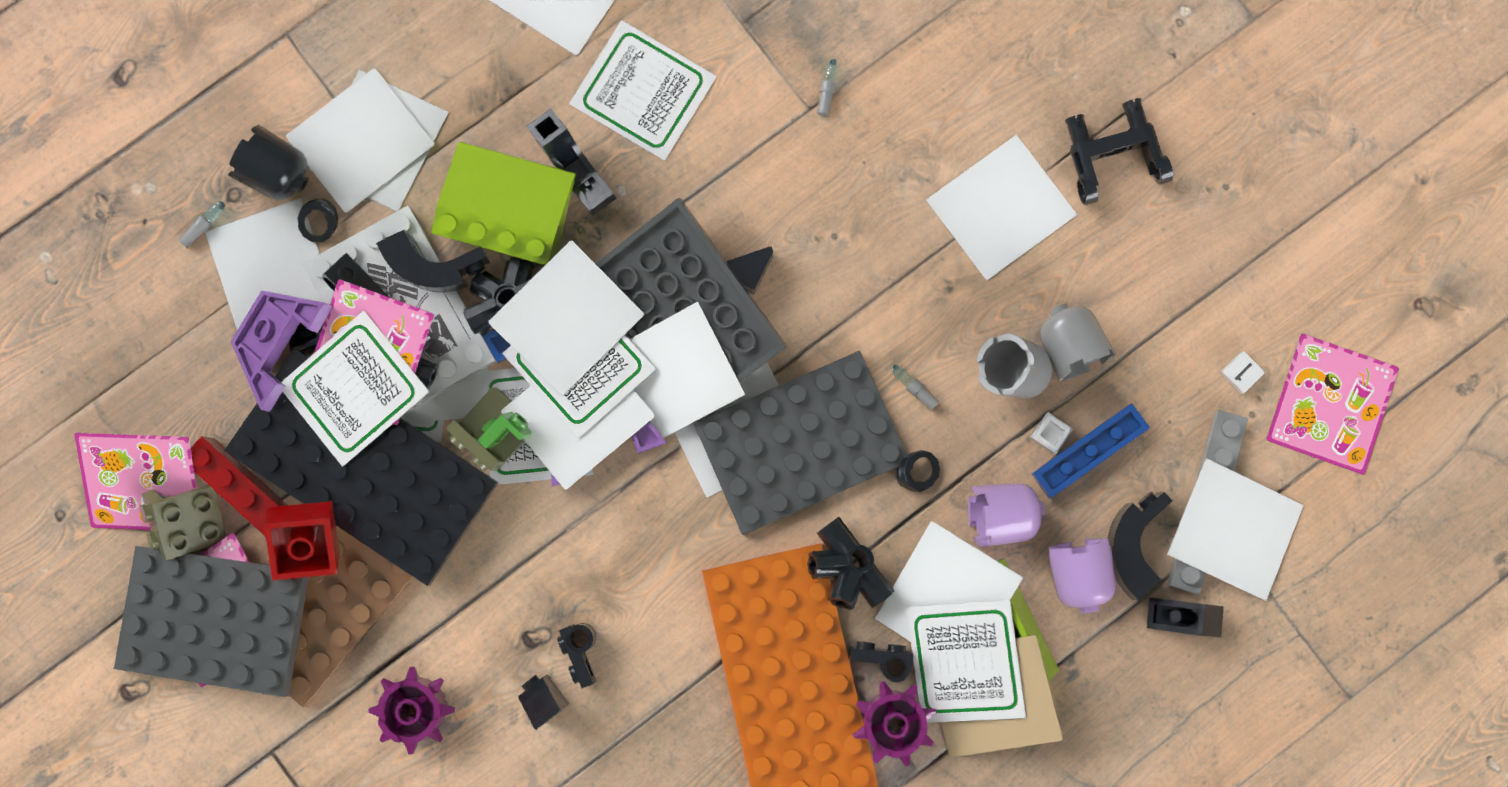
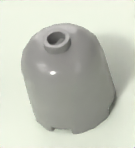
(1074, 341)
(1014, 367)

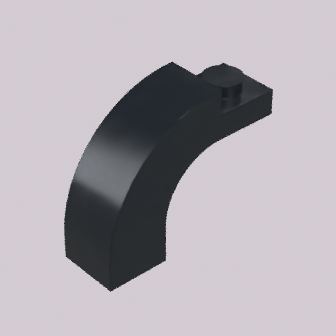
(566, 155)
(442, 277)
(1125, 535)

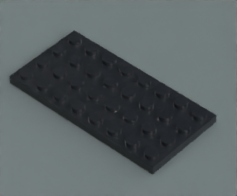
(395, 496)

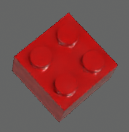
(301, 540)

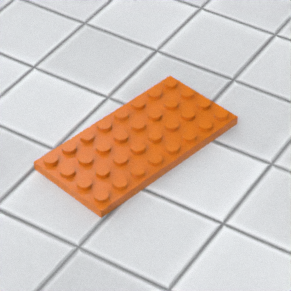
(788, 673)

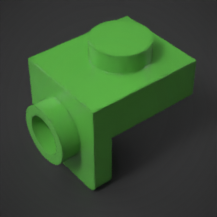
(498, 428)

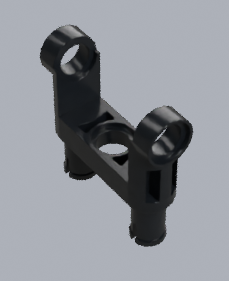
(1138, 136)

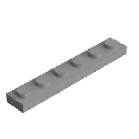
(1223, 448)

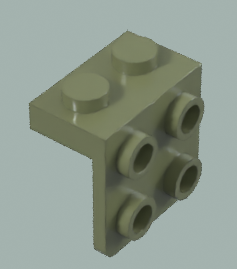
(469, 430)
(183, 521)

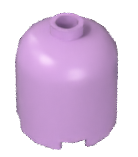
(1004, 513)
(1083, 574)

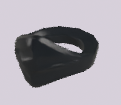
(330, 215)
(904, 476)

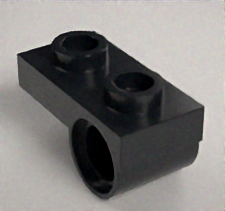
(348, 270)
(868, 653)
(580, 669)

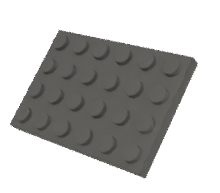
(676, 265)
(801, 442)
(211, 622)

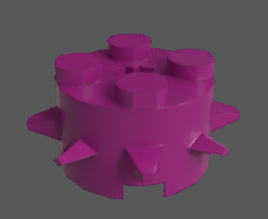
(394, 708)
(911, 731)

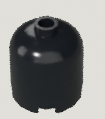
(269, 165)

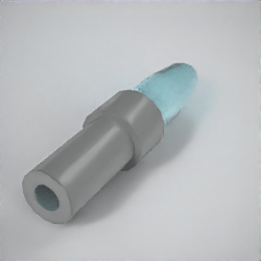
(827, 88)
(202, 224)
(914, 387)

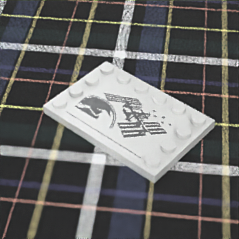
(455, 347)

